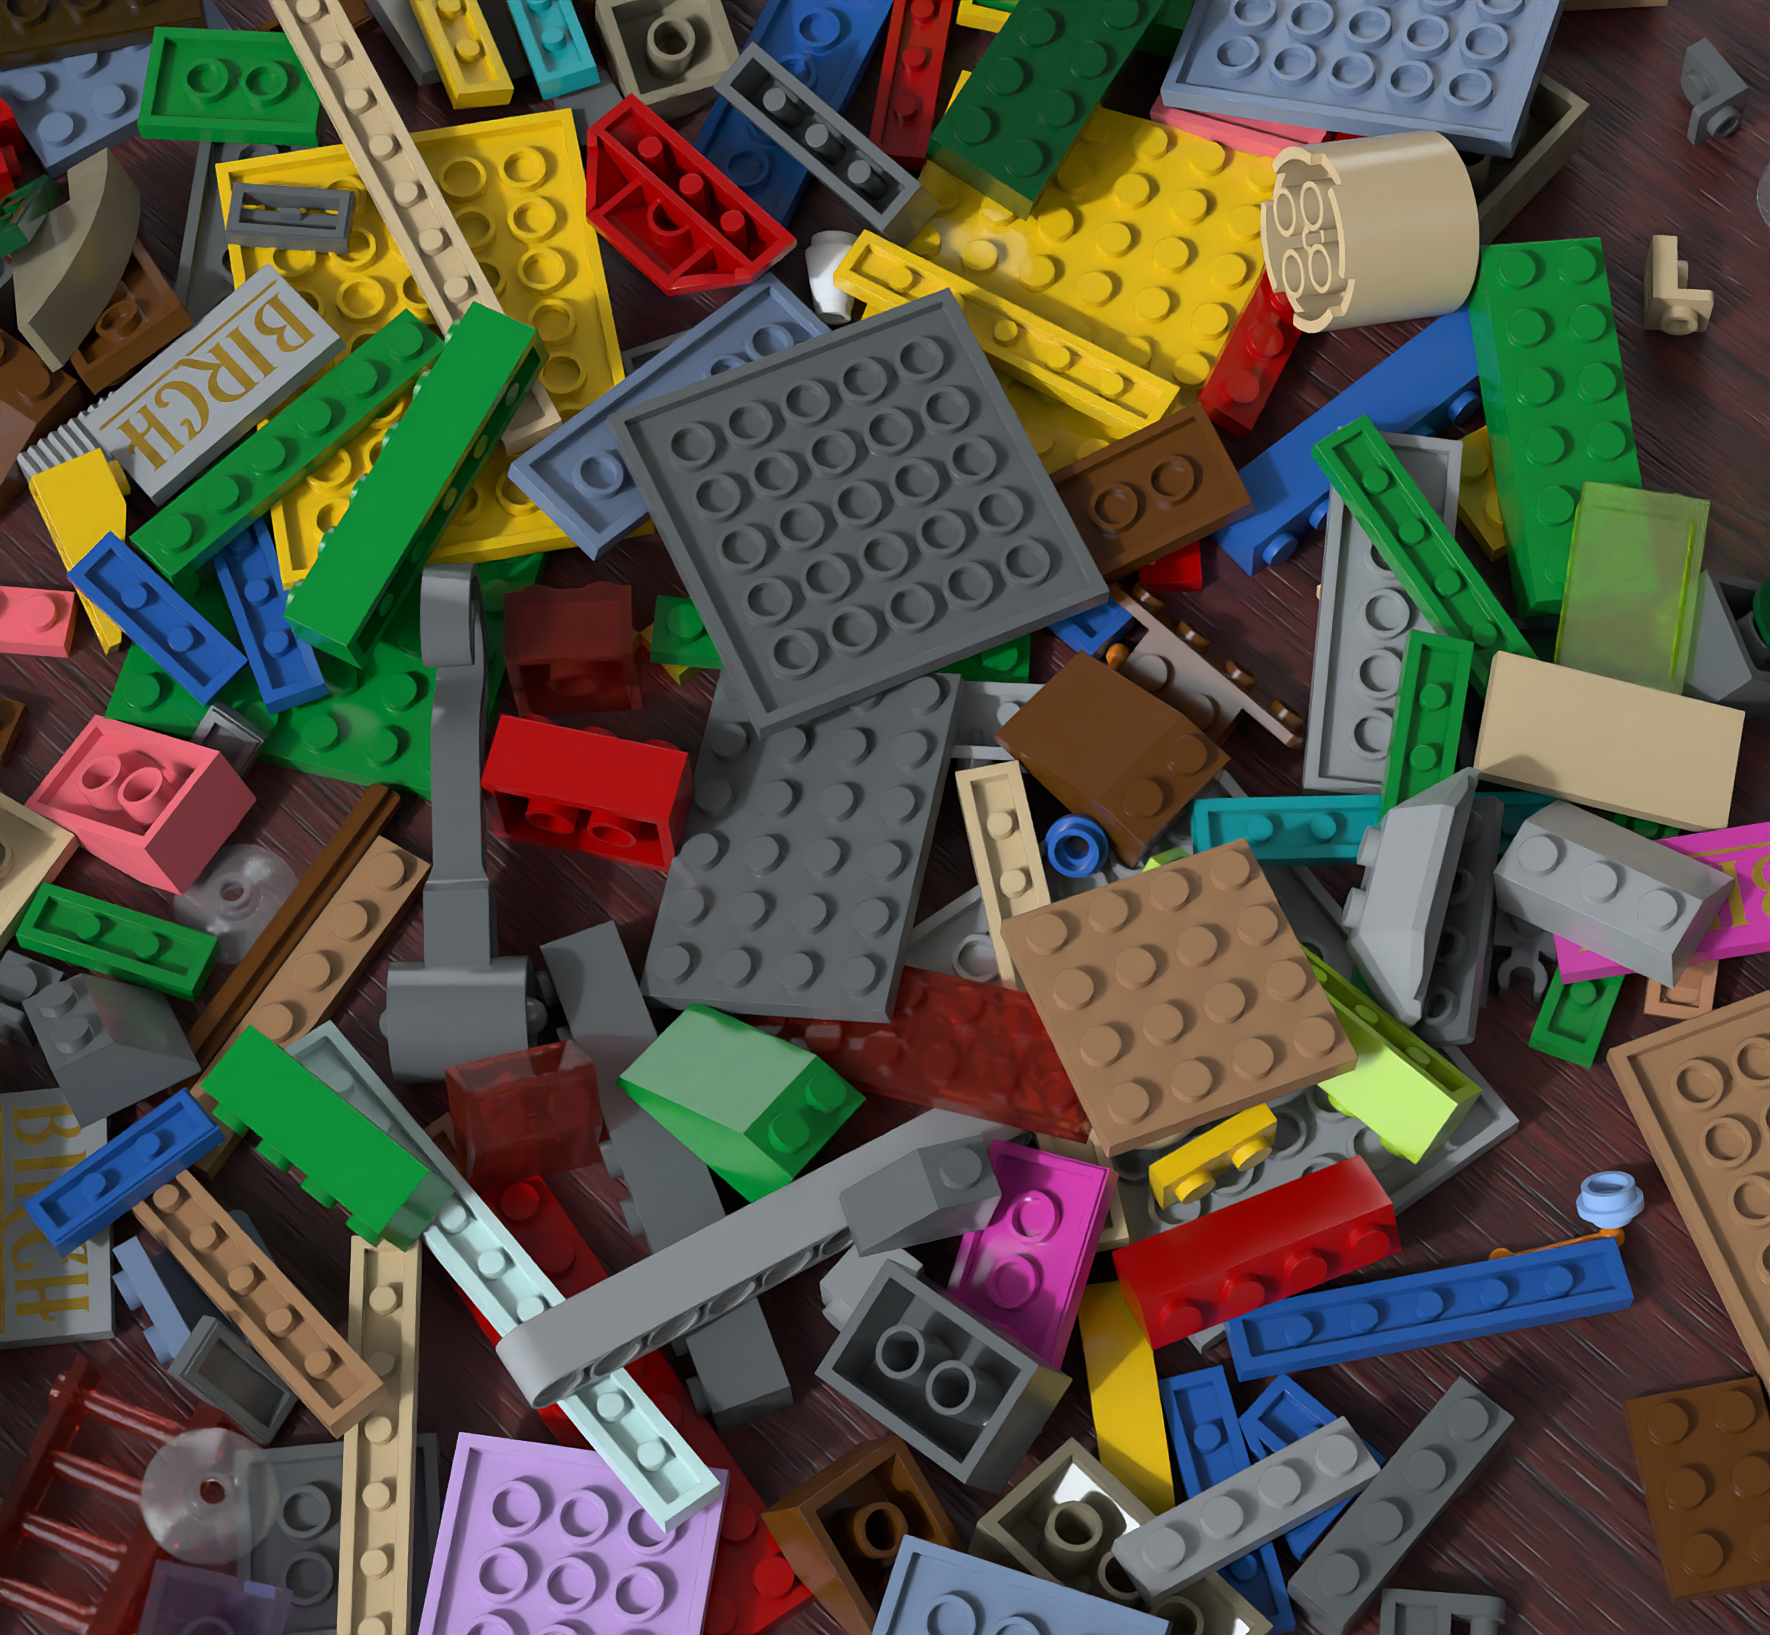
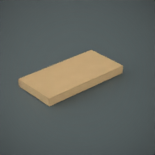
(1608, 744)

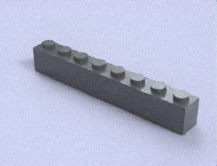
(667, 1184)

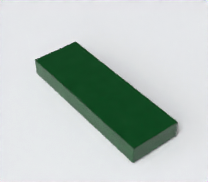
(24, 212)

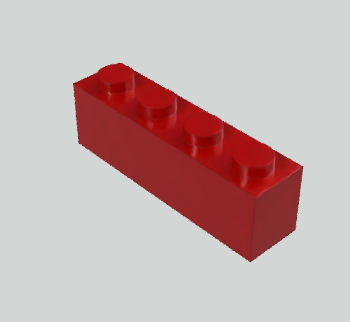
(1257, 1251)

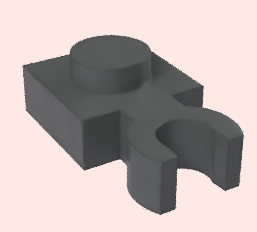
(1525, 947)

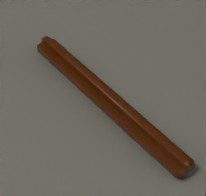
(289, 926)

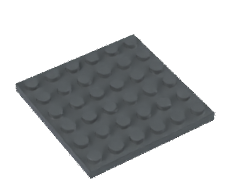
(856, 511)

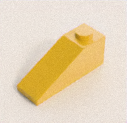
(79, 507)

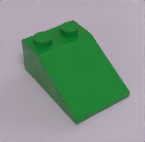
(741, 1098)

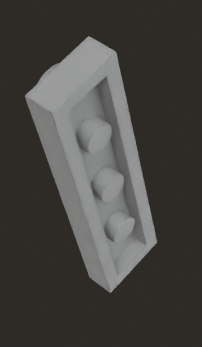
(1245, 1511)

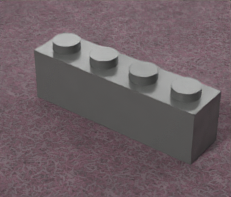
(827, 146)

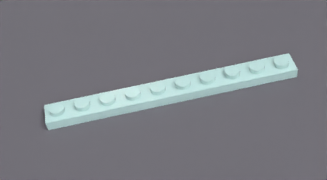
(512, 1289)

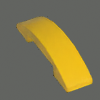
(1124, 1396)

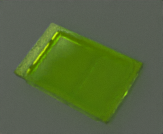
(1632, 585)

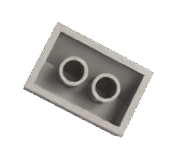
(1610, 890)

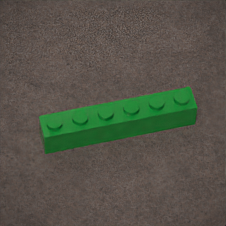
(415, 484)

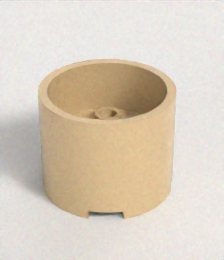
(1371, 230)

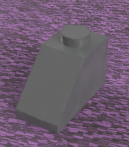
(923, 1197)

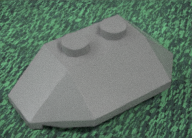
(1407, 893)

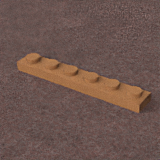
(325, 964)
(262, 1303)

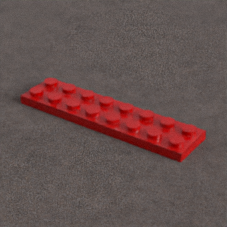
(751, 1577)

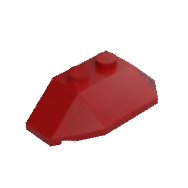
(674, 207)

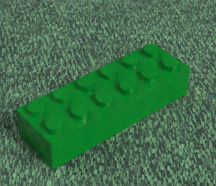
(1548, 400)

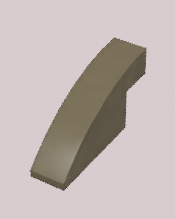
(76, 258)

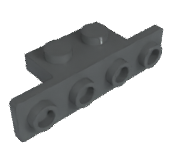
(1466, 940)

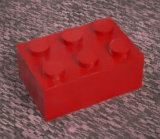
(587, 791)

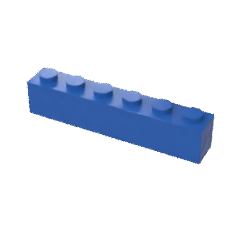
(1408, 393)

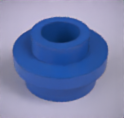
(1072, 862)

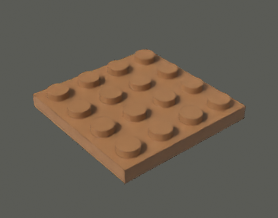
(1177, 997)

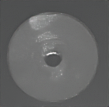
(236, 923)
(201, 1530)

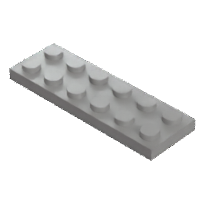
(1364, 631)

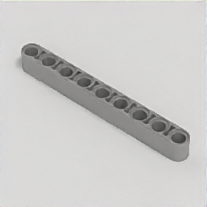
(713, 1267)

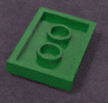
(228, 89)

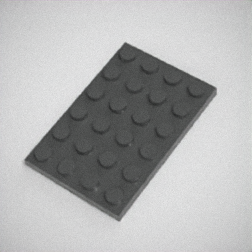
(805, 857)

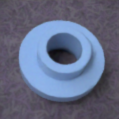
(1609, 1199)

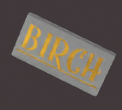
(213, 384)
(40, 1292)

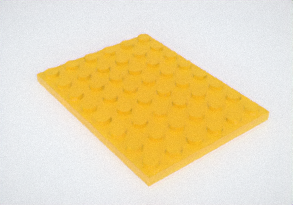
(523, 213)
(1131, 248)

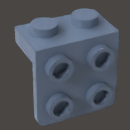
(169, 1293)

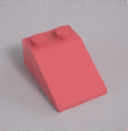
(144, 801)

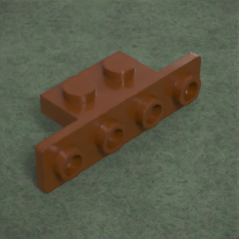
(1186, 675)

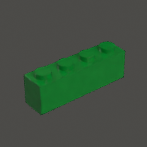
(327, 1139)

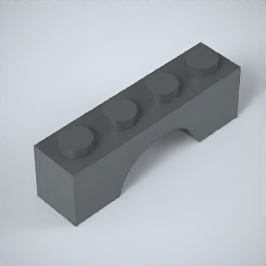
(1397, 1508)

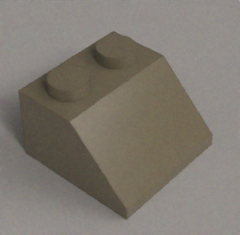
(666, 51)

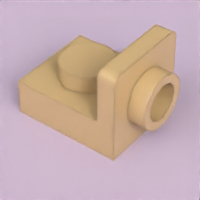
(1666, 297)

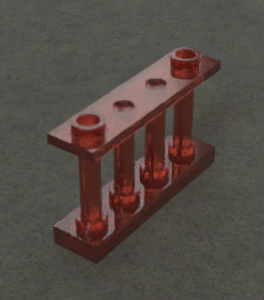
(127, 1564)

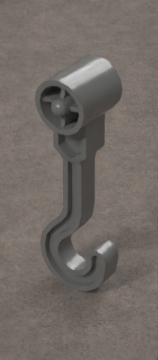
(463, 995)

